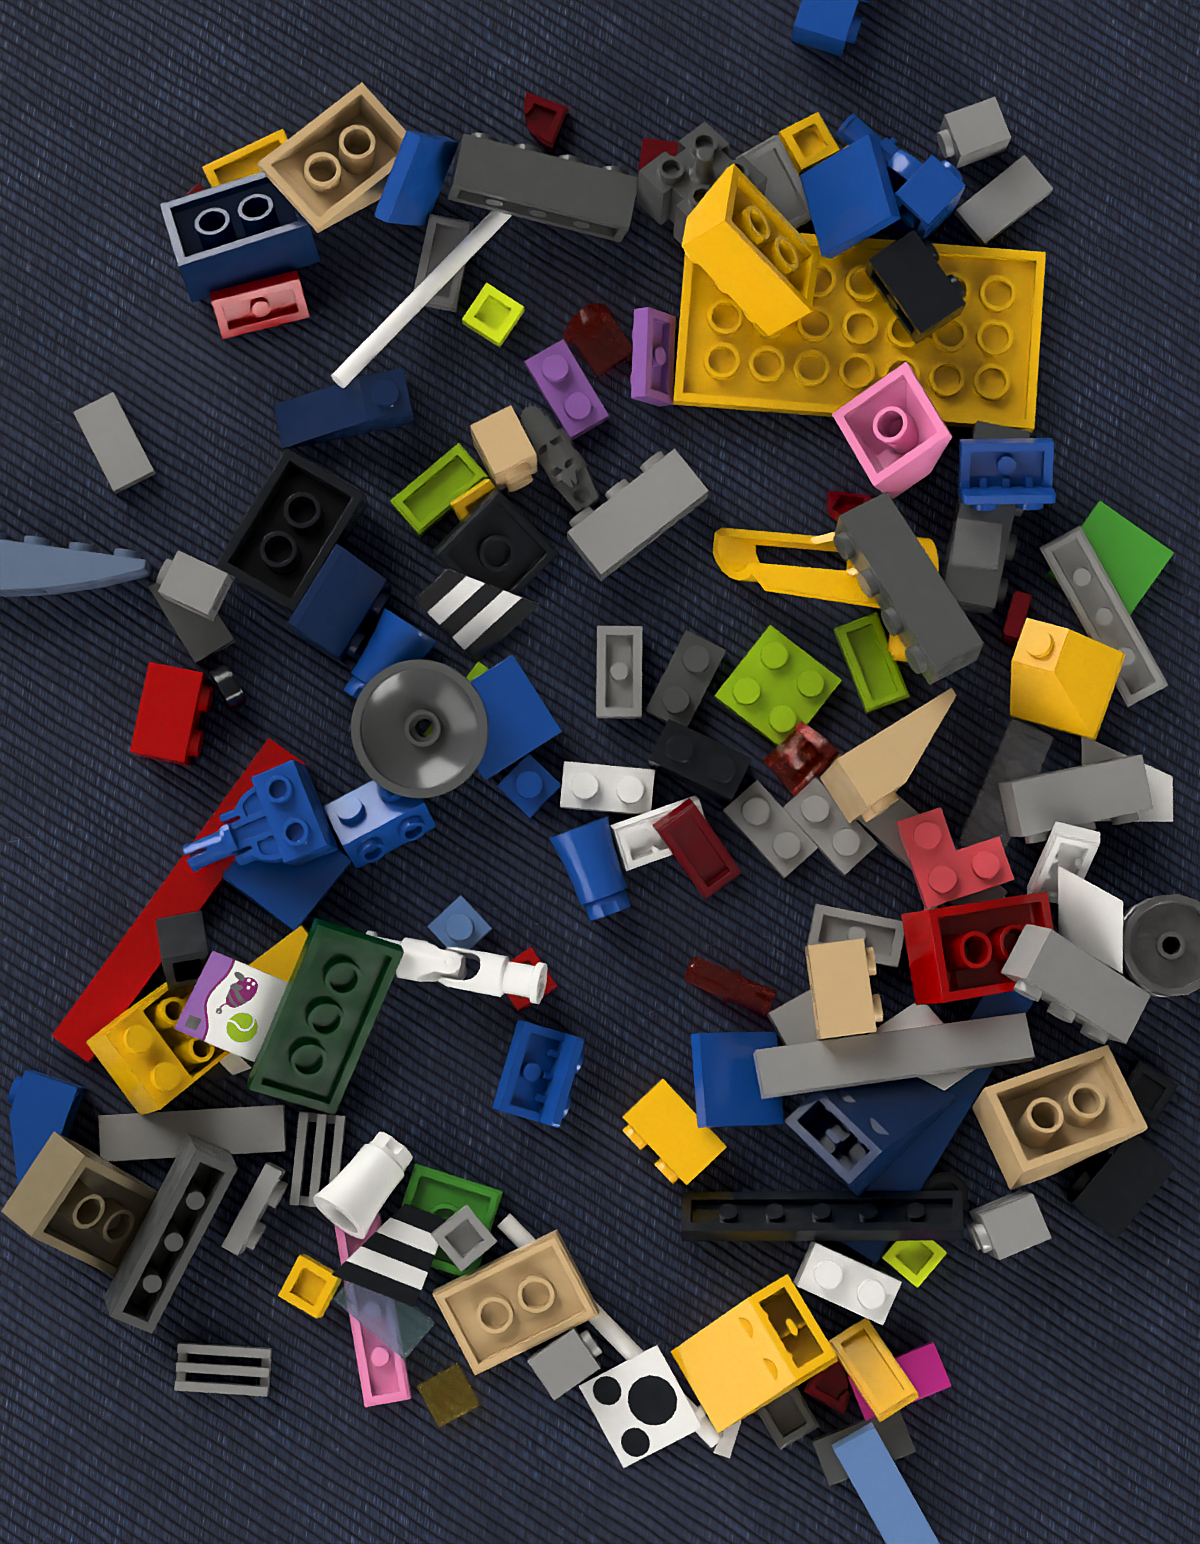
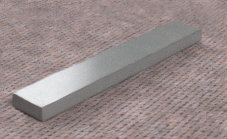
(893, 1055)

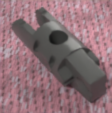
(560, 459)

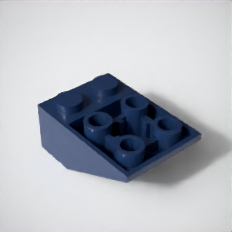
(867, 1125)

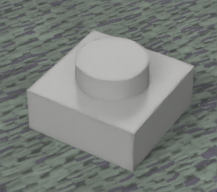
(463, 1237)

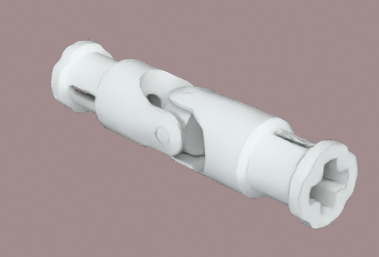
(495, 977)

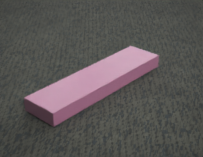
(380, 1368)

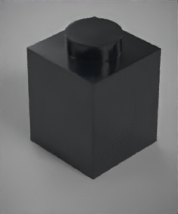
(183, 948)

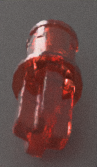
(729, 985)

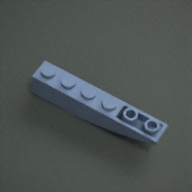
(40, 569)

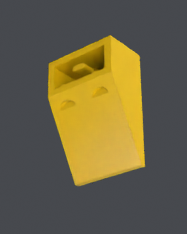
(148, 1055)
(754, 1354)

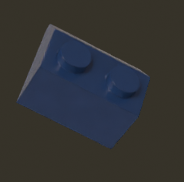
(340, 605)

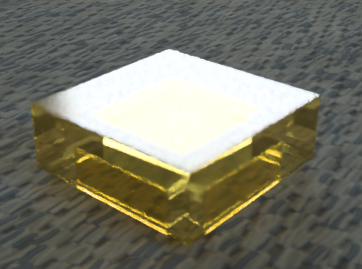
(448, 1395)

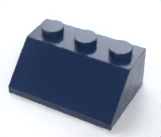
(242, 235)

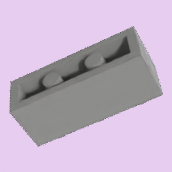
(636, 513)
(1076, 797)
(1074, 985)

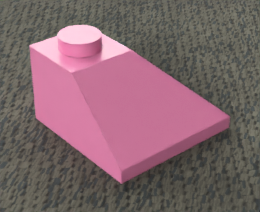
(894, 431)

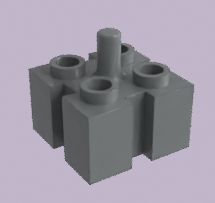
(676, 184)

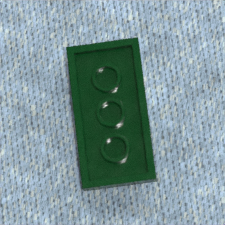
(325, 1016)

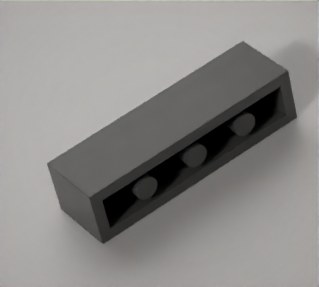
(543, 187)
(976, 588)
(907, 589)
(170, 1233)

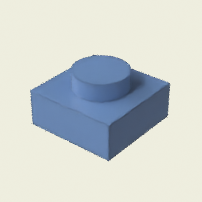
(460, 925)

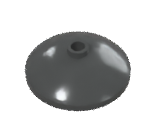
(388, 732)

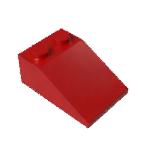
(964, 947)

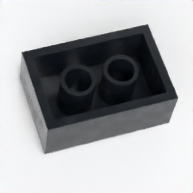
(291, 531)

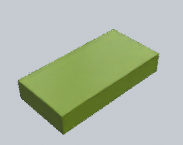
(429, 495)
(870, 663)

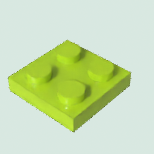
(777, 687)

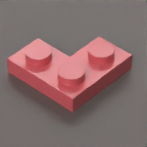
(942, 870)

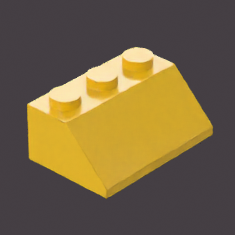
(752, 252)

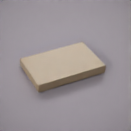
(516, 1302)

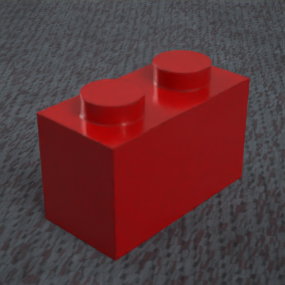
(171, 714)

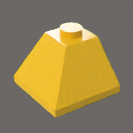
(1062, 679)

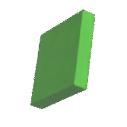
(1126, 553)
(444, 1196)

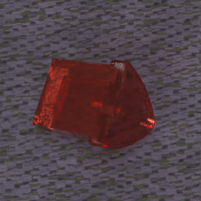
(598, 338)
(801, 758)

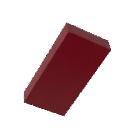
(697, 848)

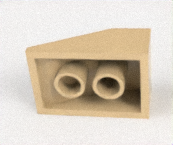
(337, 159)
(871, 773)
(1057, 1116)

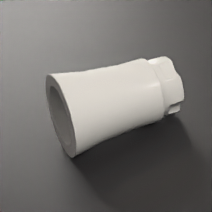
(364, 1185)

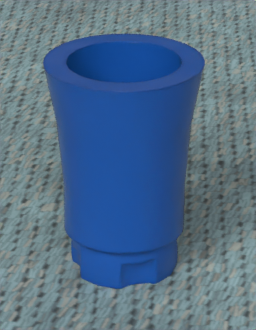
(390, 644)
(593, 867)

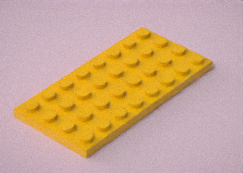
(970, 368)

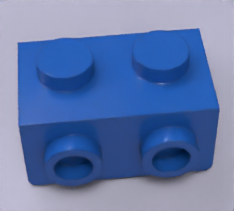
(1006, 473)
(376, 822)
(539, 1074)

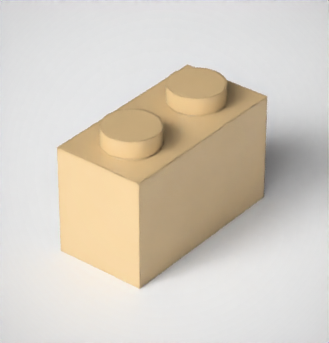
(505, 449)
(842, 988)

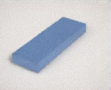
(882, 1488)

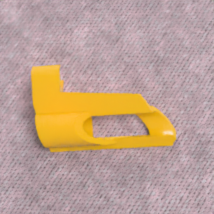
(737, 558)

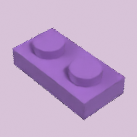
(653, 357)
(566, 389)

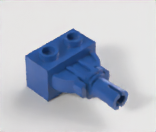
(923, 192)
(275, 819)

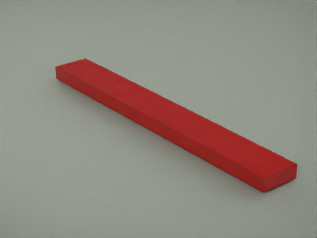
(138, 953)

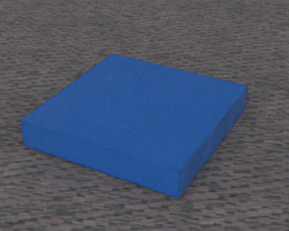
(416, 178)
(850, 196)
(515, 716)
(287, 890)
(728, 1080)

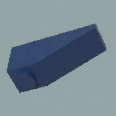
(335, 412)

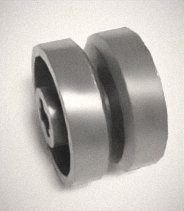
(1143, 956)

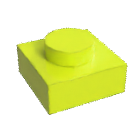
(493, 315)
(914, 1258)

